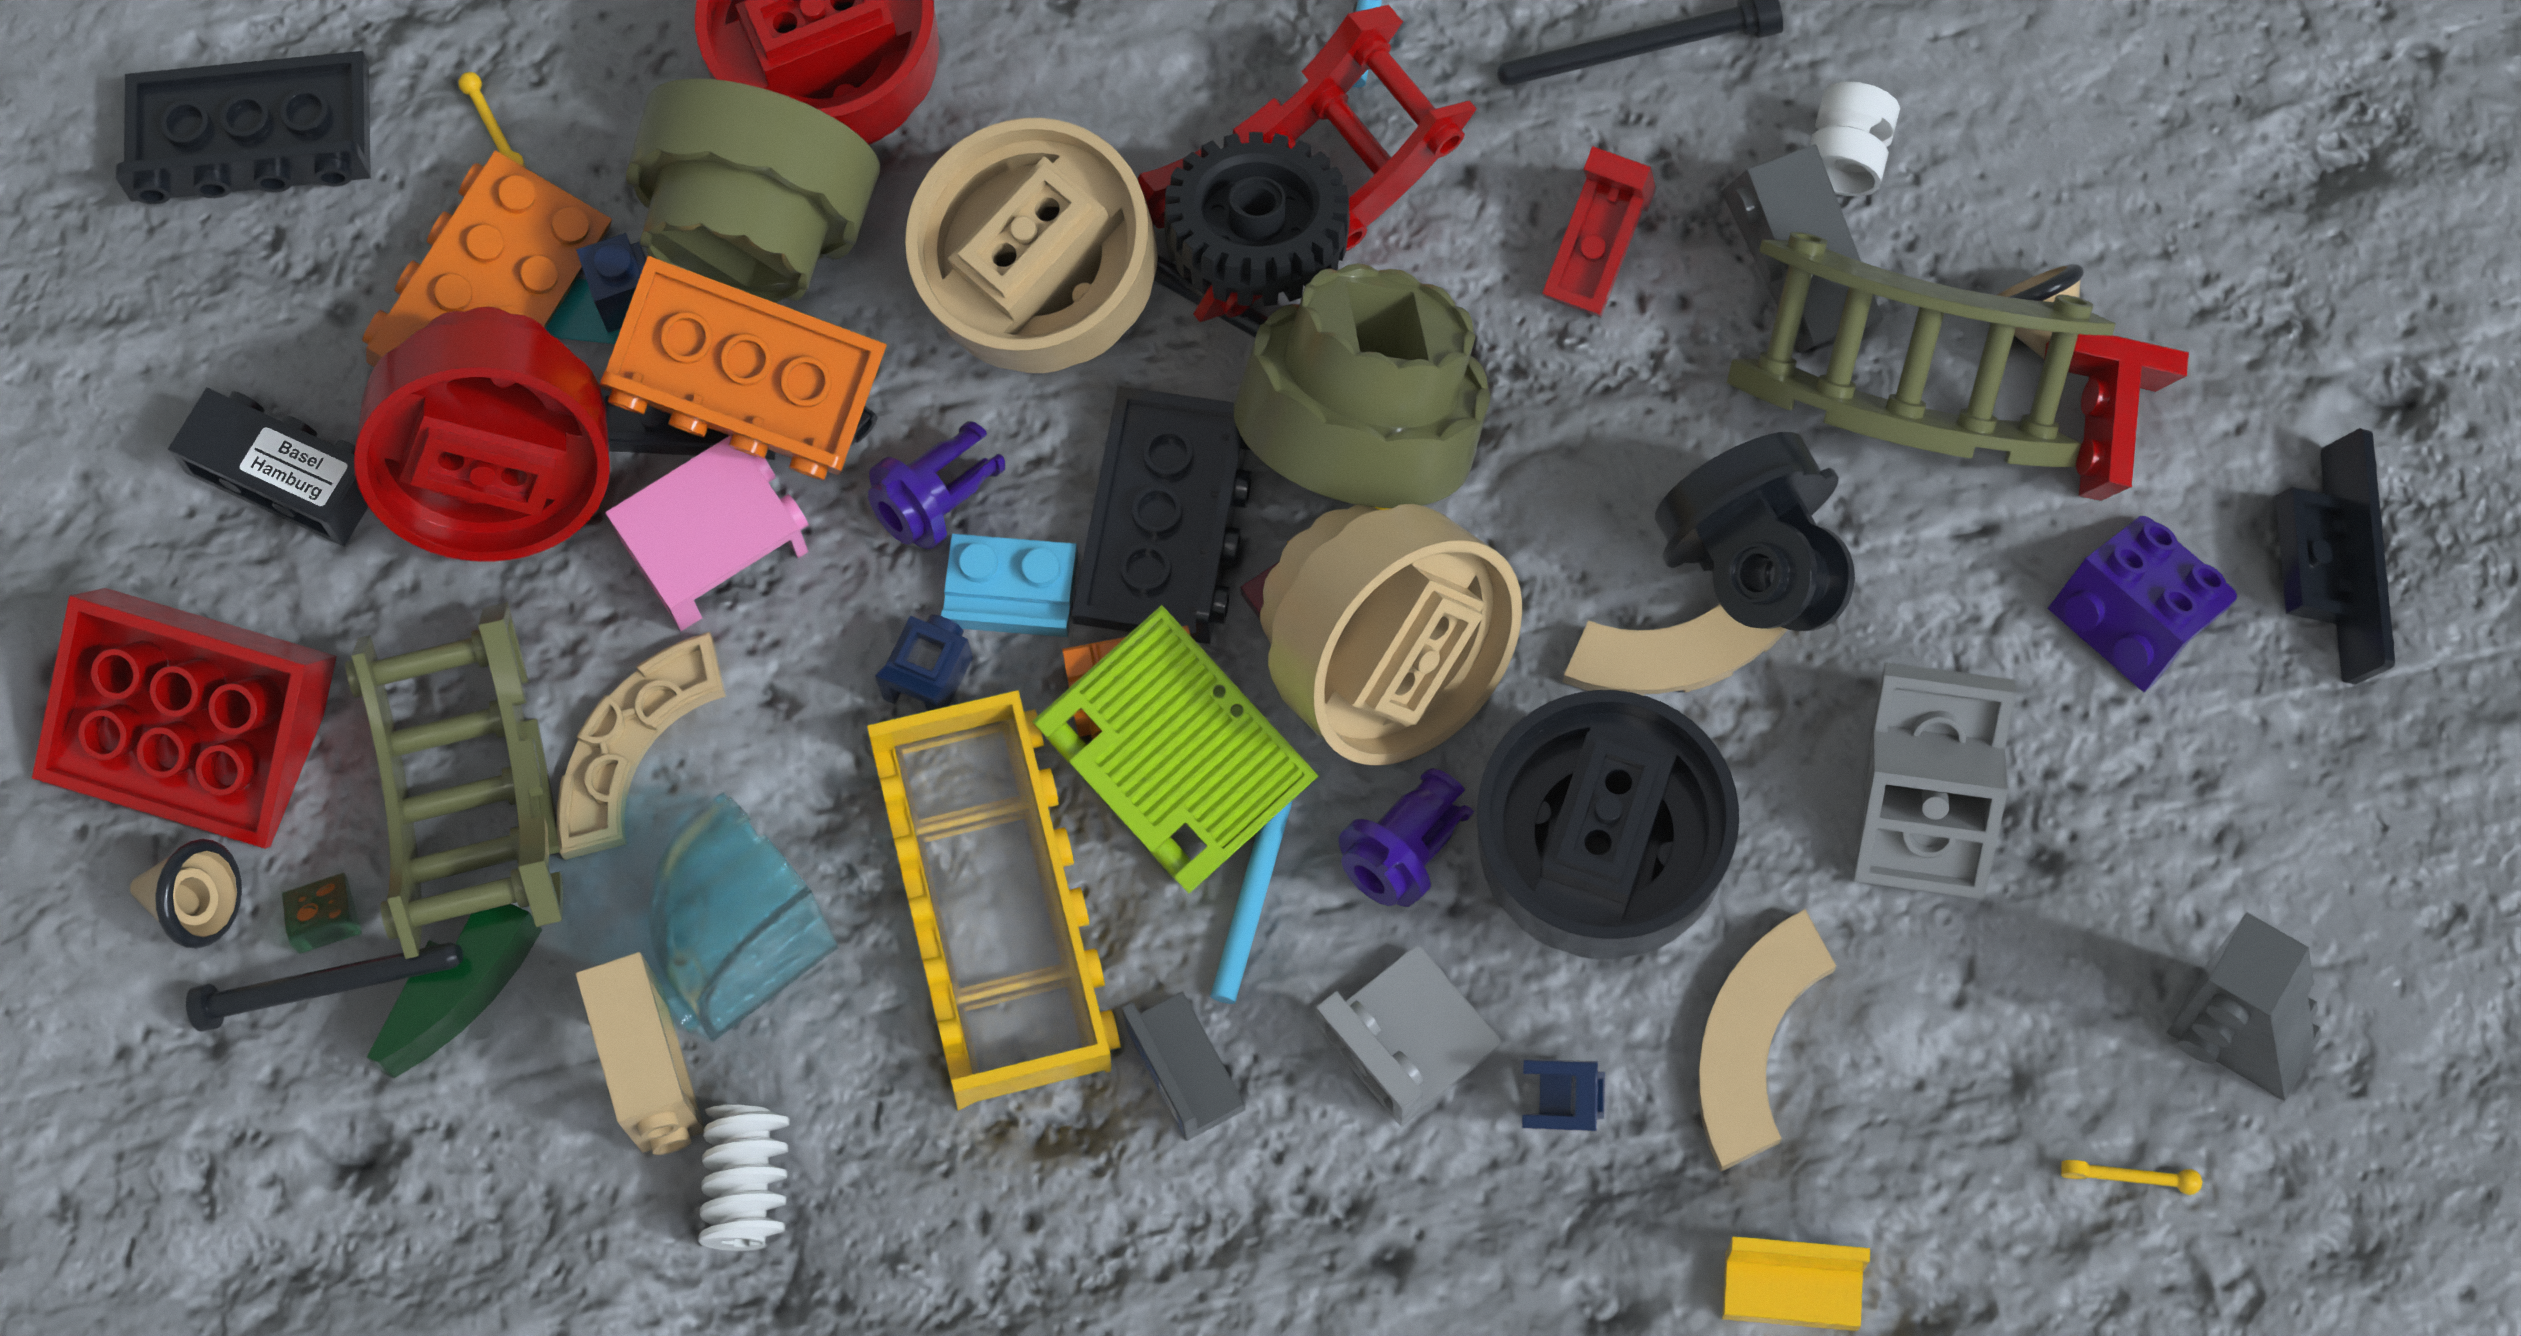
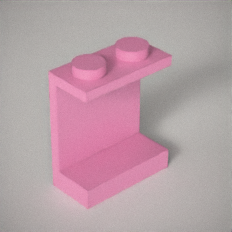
(705, 526)

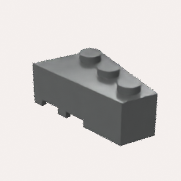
(1796, 197)
(2253, 1008)

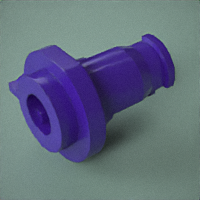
(913, 497)
(1391, 856)

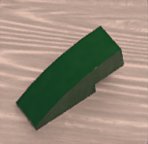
(445, 1002)

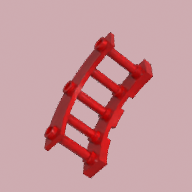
(1352, 50)

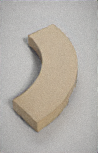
(1668, 657)
(619, 735)
(1740, 1035)

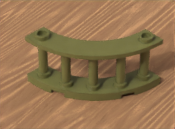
(1904, 415)
(521, 784)

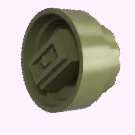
(748, 184)
(1366, 390)

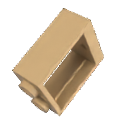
(640, 1054)

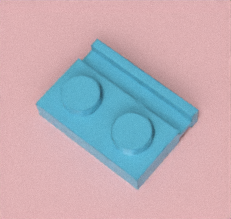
(1010, 584)

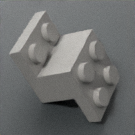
(1935, 780)

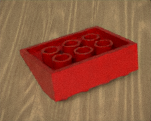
(180, 715)

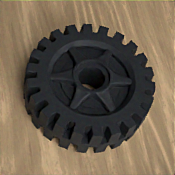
(1256, 218)

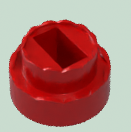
(844, 57)
(482, 438)

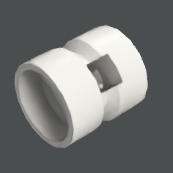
(1853, 134)

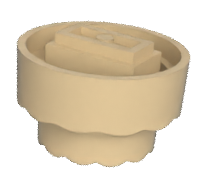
(1032, 244)
(1389, 629)

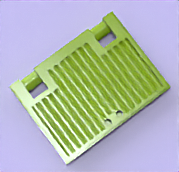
(1176, 748)

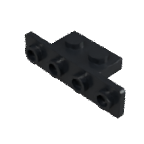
(2337, 556)

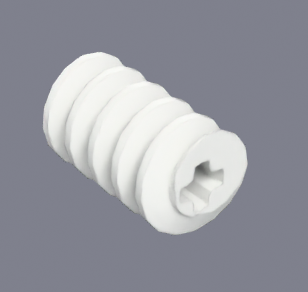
(741, 1177)

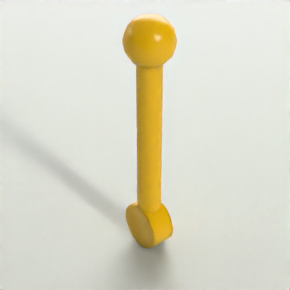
(471, 84)
(2187, 1180)

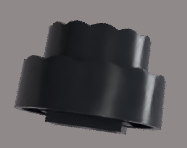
(1616, 773)

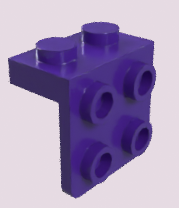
(2142, 600)

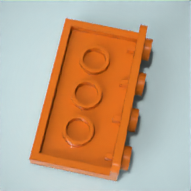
(500, 249)
(741, 369)

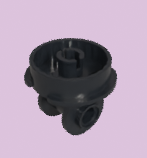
(1756, 531)

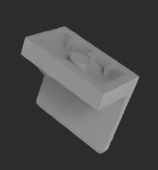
(1407, 1034)

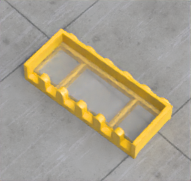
(992, 898)

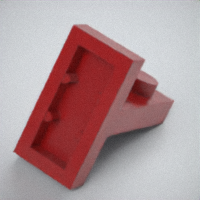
(1599, 231)
(2110, 404)

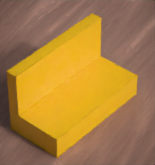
(1794, 1283)

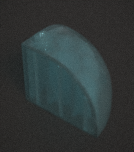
(730, 919)

